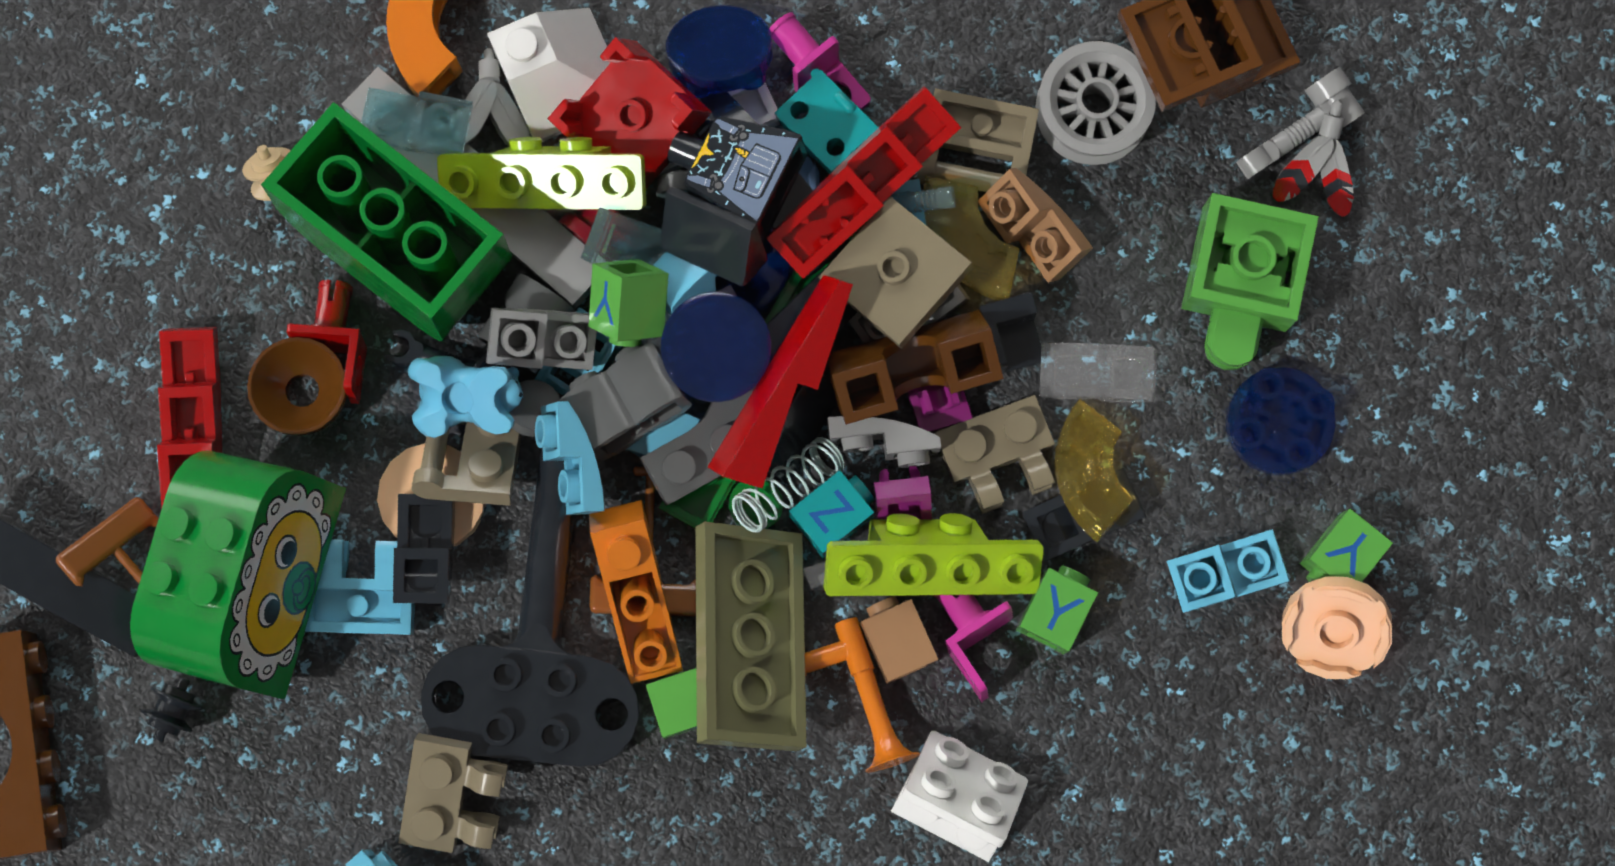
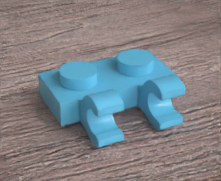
(356, 603)

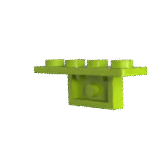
(546, 176)
(931, 559)

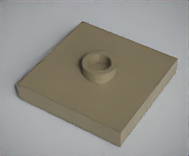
(898, 271)

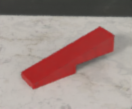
(801, 360)

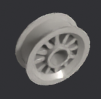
(1080, 59)

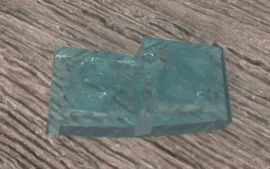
(418, 123)

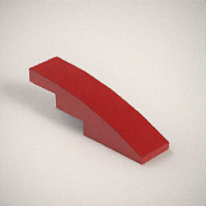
(863, 182)
(188, 398)

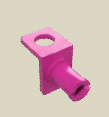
(808, 55)
(972, 626)

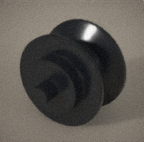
(171, 709)

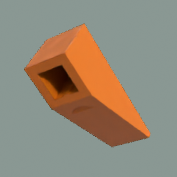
(635, 591)

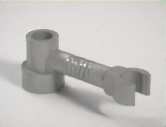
(1322, 94)

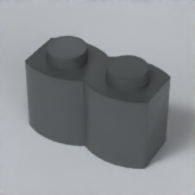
(626, 400)

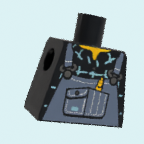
(741, 167)

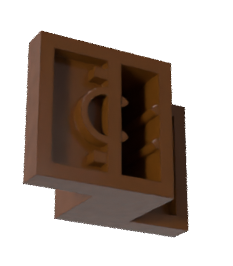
(1206, 47)

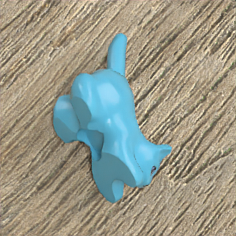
(463, 394)

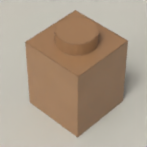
(897, 639)

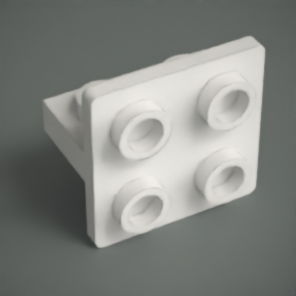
(961, 796)

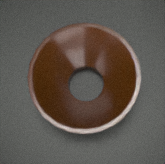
(278, 368)

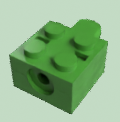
(1242, 271)

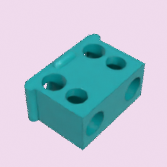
(831, 120)

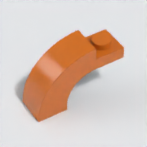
(418, 47)

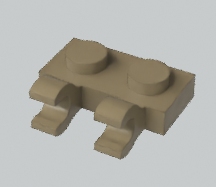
(995, 441)
(436, 793)

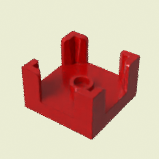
(632, 107)

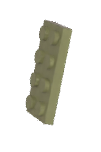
(750, 638)

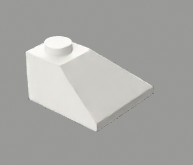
(549, 60)

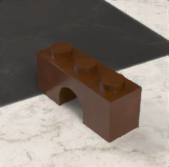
(943, 353)

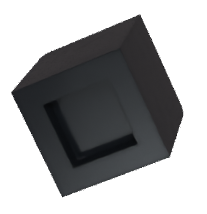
(1014, 331)

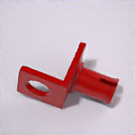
(331, 331)

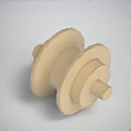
(260, 167)

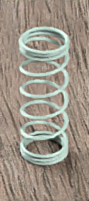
(816, 462)

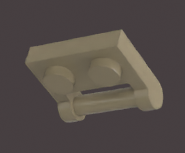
(987, 130)
(484, 468)

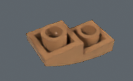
(1030, 216)

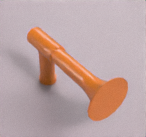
(854, 650)

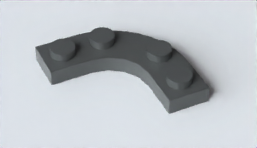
(683, 462)

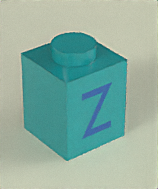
(833, 511)

